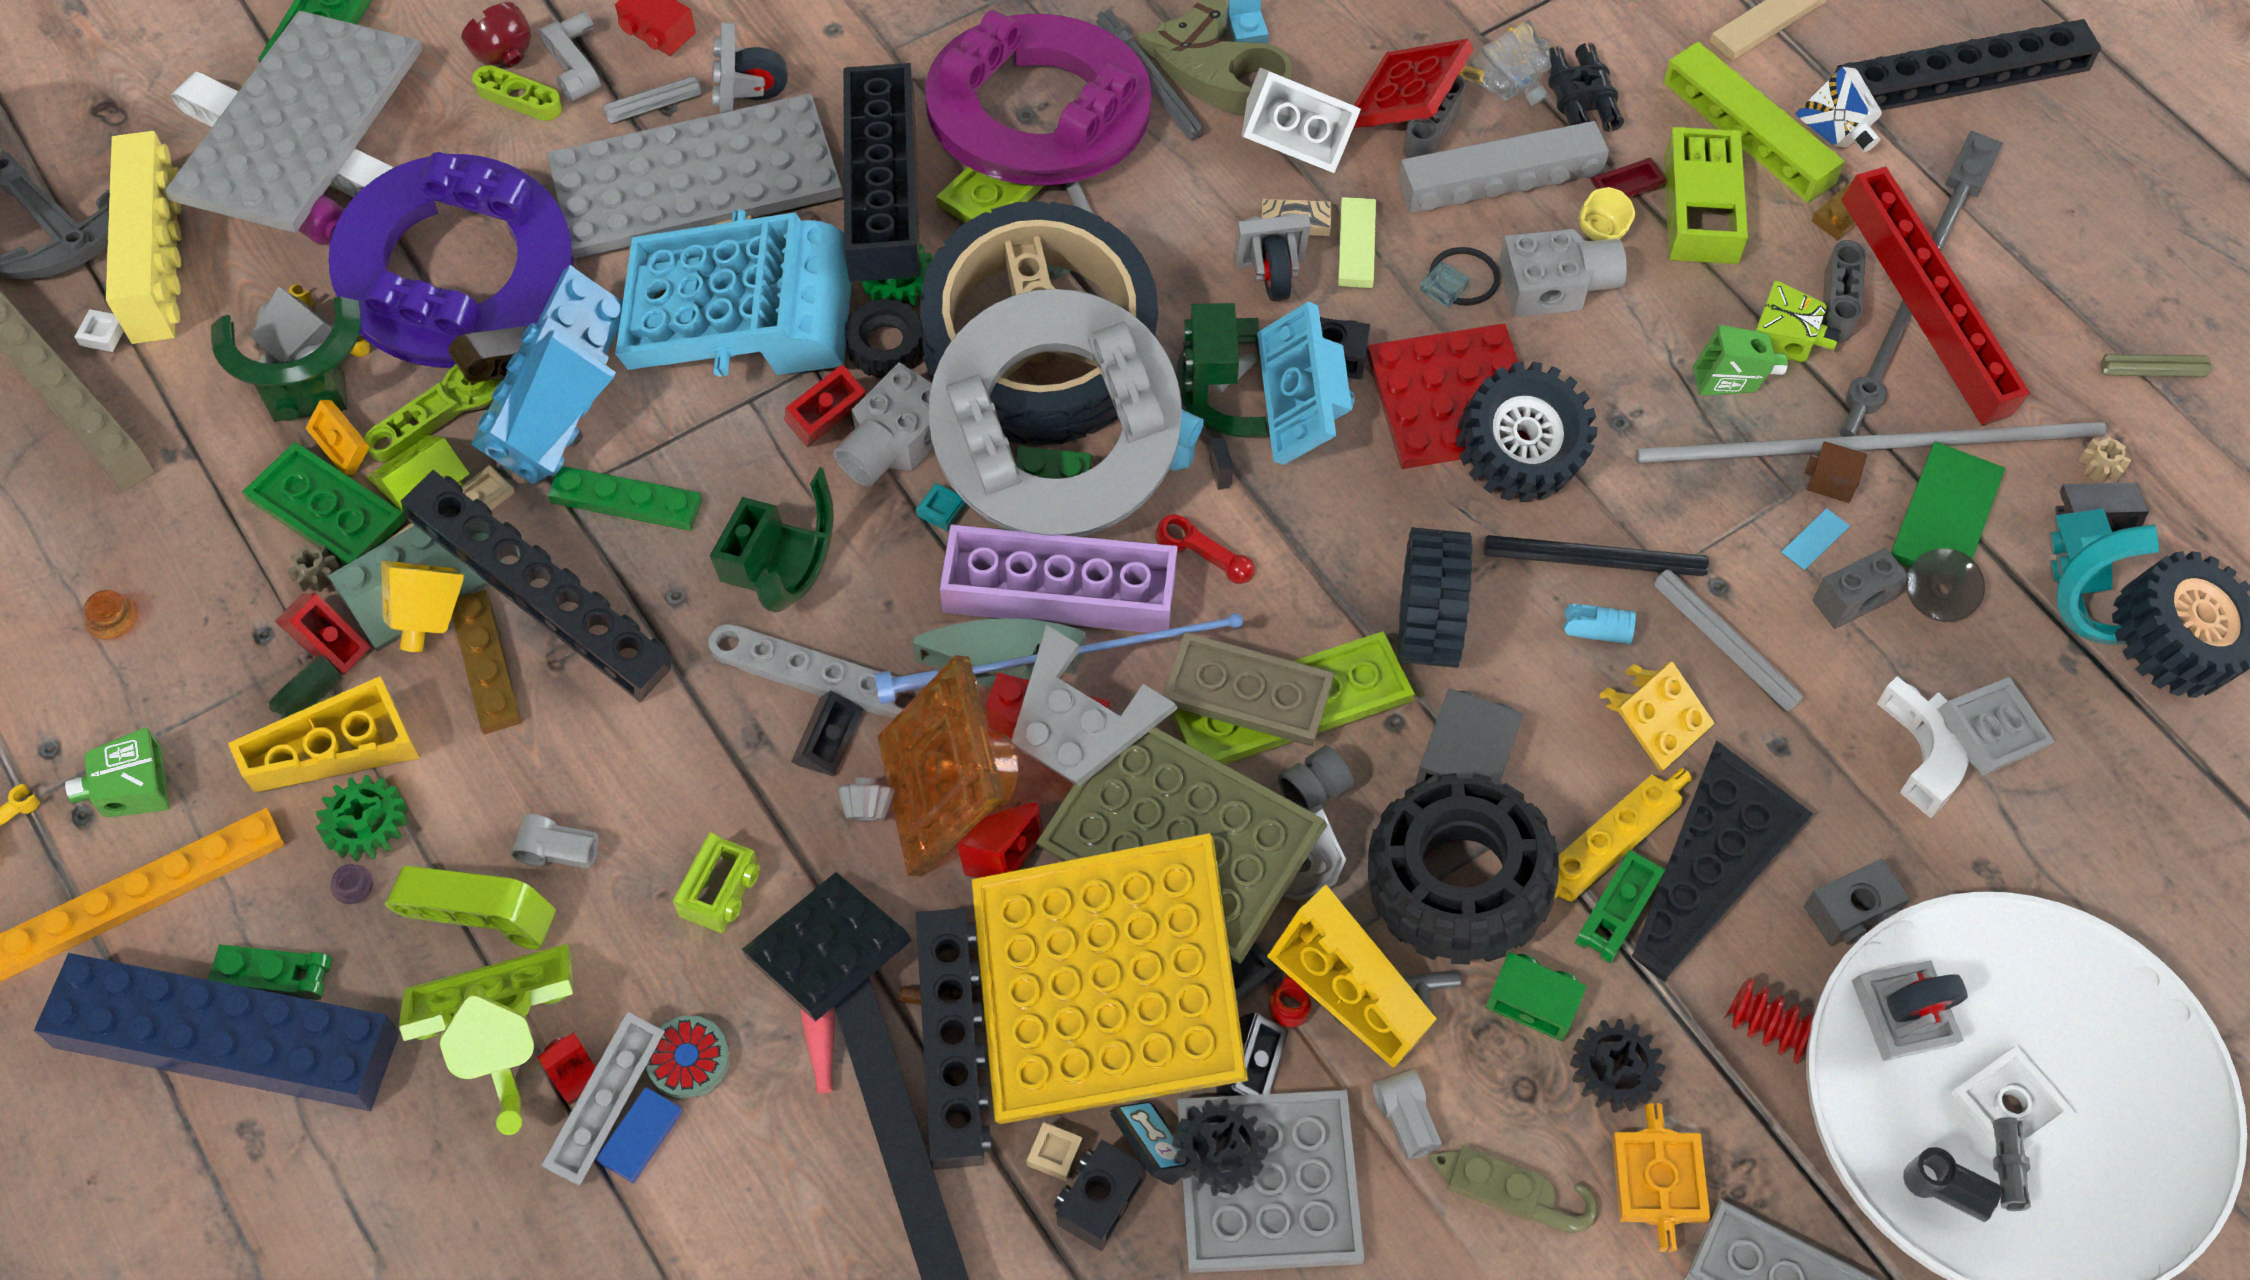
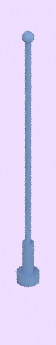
(889, 686)

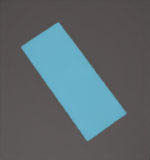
(1815, 539)

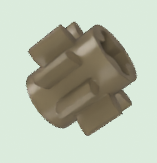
(312, 568)

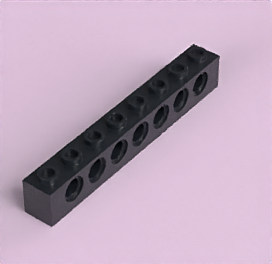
(1979, 64)
(635, 675)

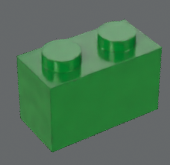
(1536, 995)

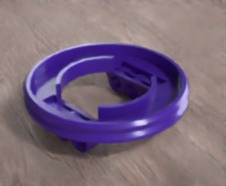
(413, 316)

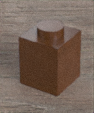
(1835, 471)

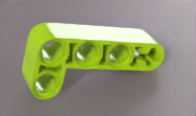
(473, 901)

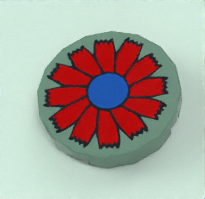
(689, 1058)

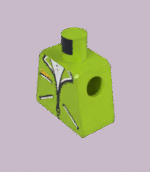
(1795, 323)

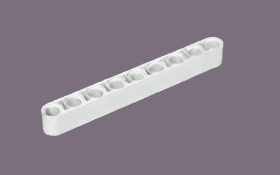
(207, 99)

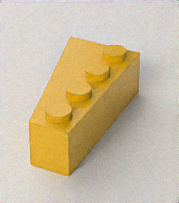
(326, 740)
(1351, 977)

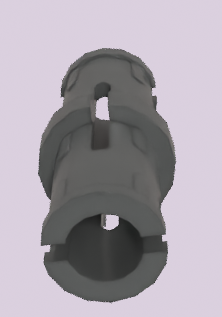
(2011, 1164)

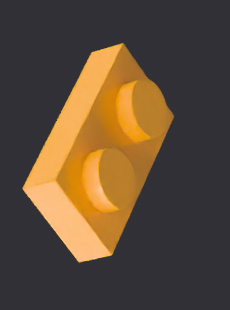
(337, 437)

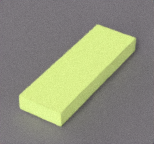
(1357, 242)

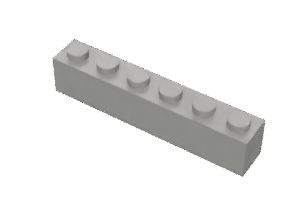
(1502, 166)

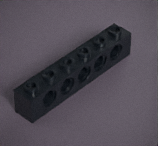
(951, 1146)

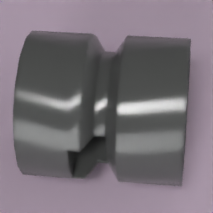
(1320, 778)

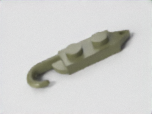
(1510, 1188)

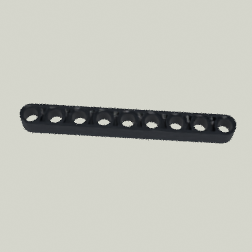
(899, 1137)

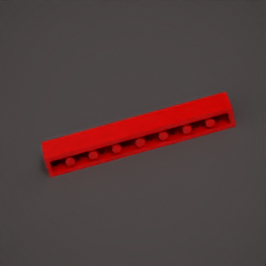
(1935, 296)

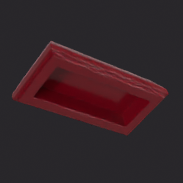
(1632, 179)

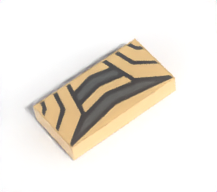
(1318, 212)

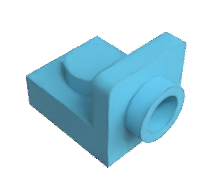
(1246, 21)

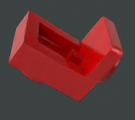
(567, 1066)

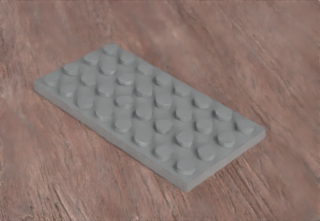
(294, 121)
(693, 174)

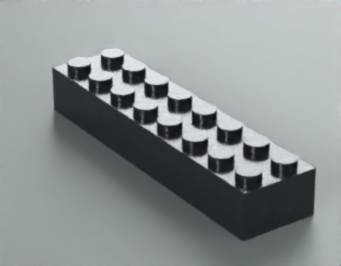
(880, 173)

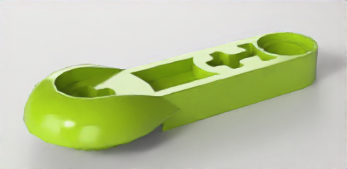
(431, 410)

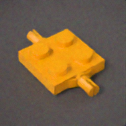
(1660, 1177)

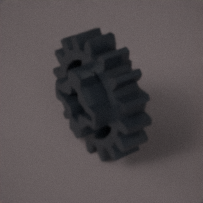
(1634, 1073)
(1238, 1157)

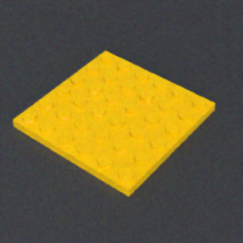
(1107, 980)

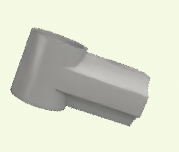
(544, 841)
(1404, 1101)

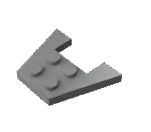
(1071, 729)

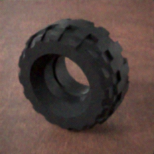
(1453, 919)

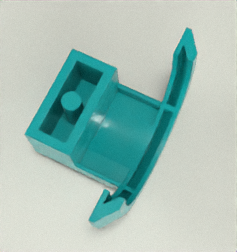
(2084, 565)

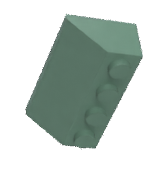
(361, 582)

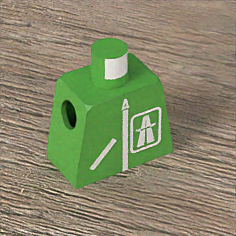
(1736, 362)
(123, 777)

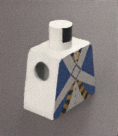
(1843, 111)

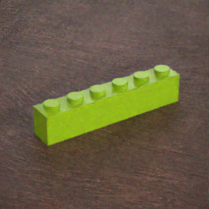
(1765, 129)

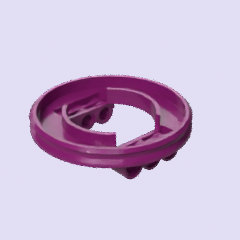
(1090, 132)

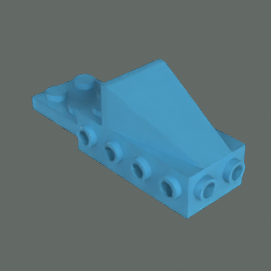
(551, 379)

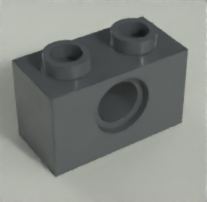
(1860, 588)
(1871, 887)

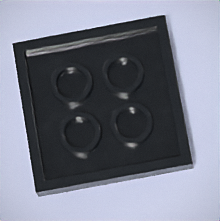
(826, 946)

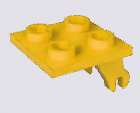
(1661, 713)

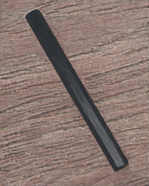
(1595, 555)

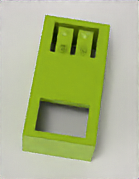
(1705, 171)

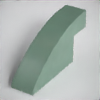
(991, 642)

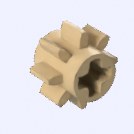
(2104, 460)

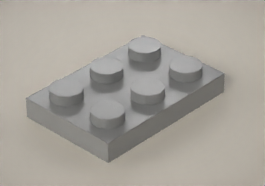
(1995, 726)

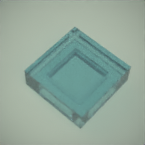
(1444, 284)

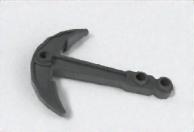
(71, 241)

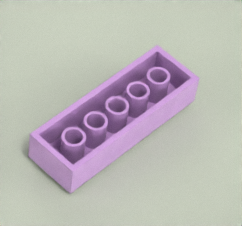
(1058, 579)

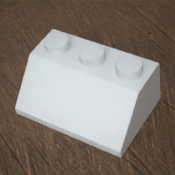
(1298, 120)

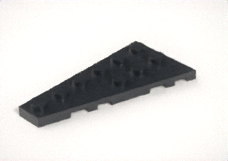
(1723, 847)

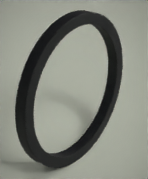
(1477, 253)

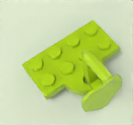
(487, 1020)

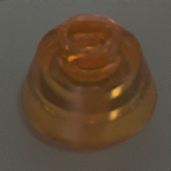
(109, 614)

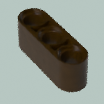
(486, 353)

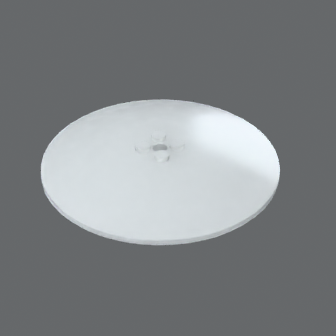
(2117, 1080)

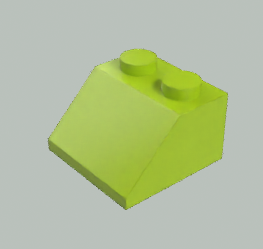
(412, 465)

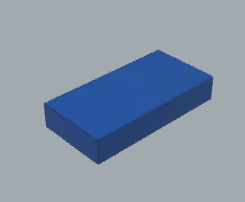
(639, 1135)

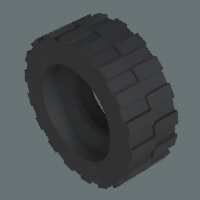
(878, 315)

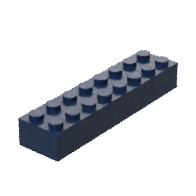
(218, 1031)

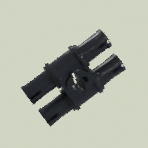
(1584, 87)

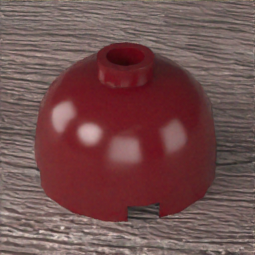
(498, 37)

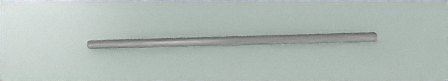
(1871, 442)

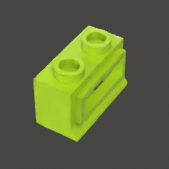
(728, 901)

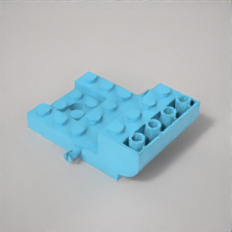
(735, 292)

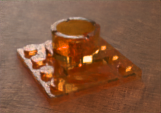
(944, 766)

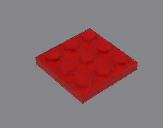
(1411, 83)

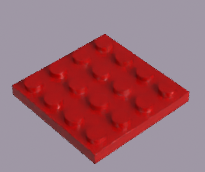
(1430, 382)

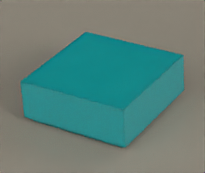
(941, 507)

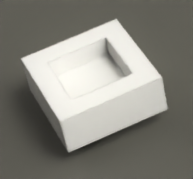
(99, 331)

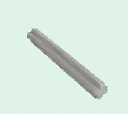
(1728, 640)

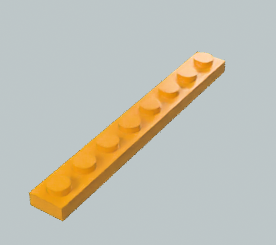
(137, 892)

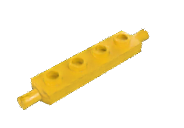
(1618, 833)

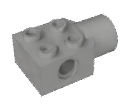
(1557, 270)
(888, 429)

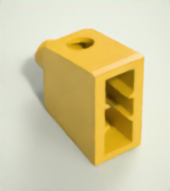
(418, 599)

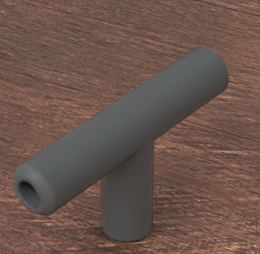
(1424, 983)

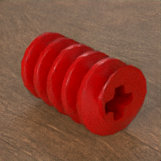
(1771, 1019)

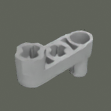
(579, 75)

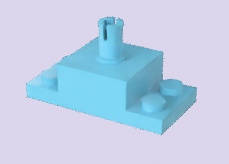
(1302, 383)

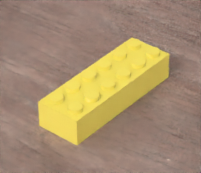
(143, 238)

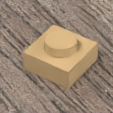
(1054, 1151)

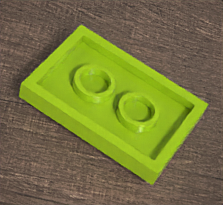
(977, 193)

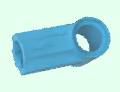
(1189, 433)

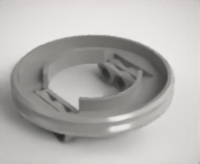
(979, 456)

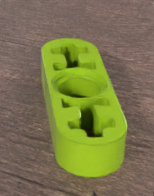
(525, 103)

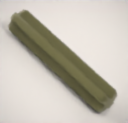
(2155, 365)

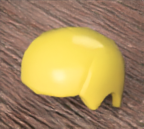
(1606, 214)

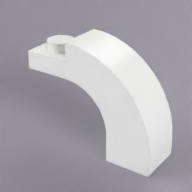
(1942, 754)

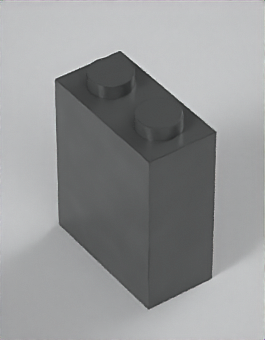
(1470, 738)

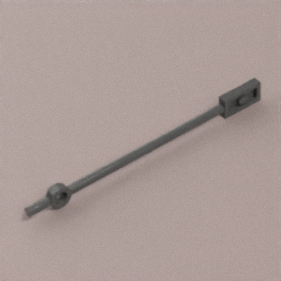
(1966, 178)

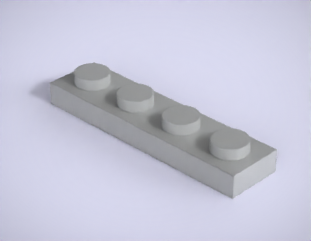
(602, 1099)

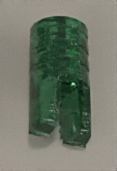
(306, 688)

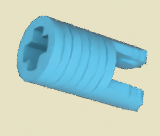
(1600, 623)

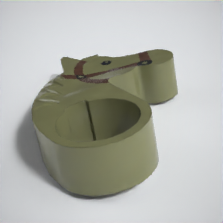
(1205, 65)

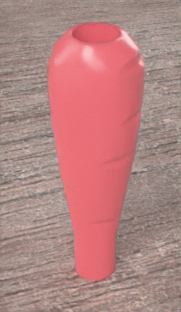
(820, 1044)

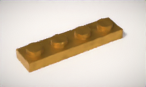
(485, 662)

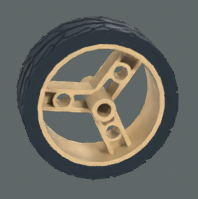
(1024, 241)

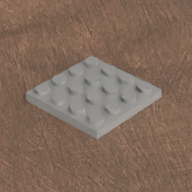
(1299, 1205)

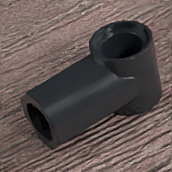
(1954, 1184)

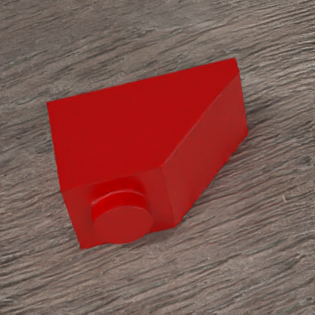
(323, 632)
(1001, 841)

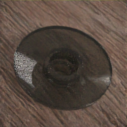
(1957, 573)

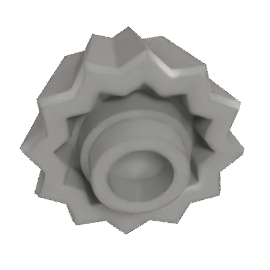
(865, 799)

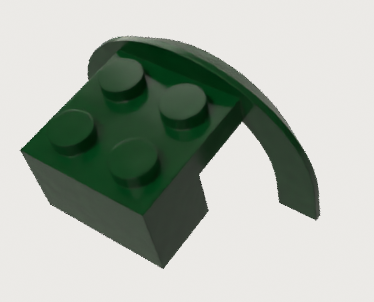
(1213, 359)
(296, 386)
(773, 556)

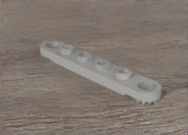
(802, 668)

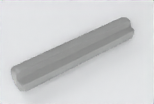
(652, 99)

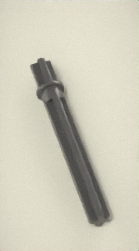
(1159, 85)

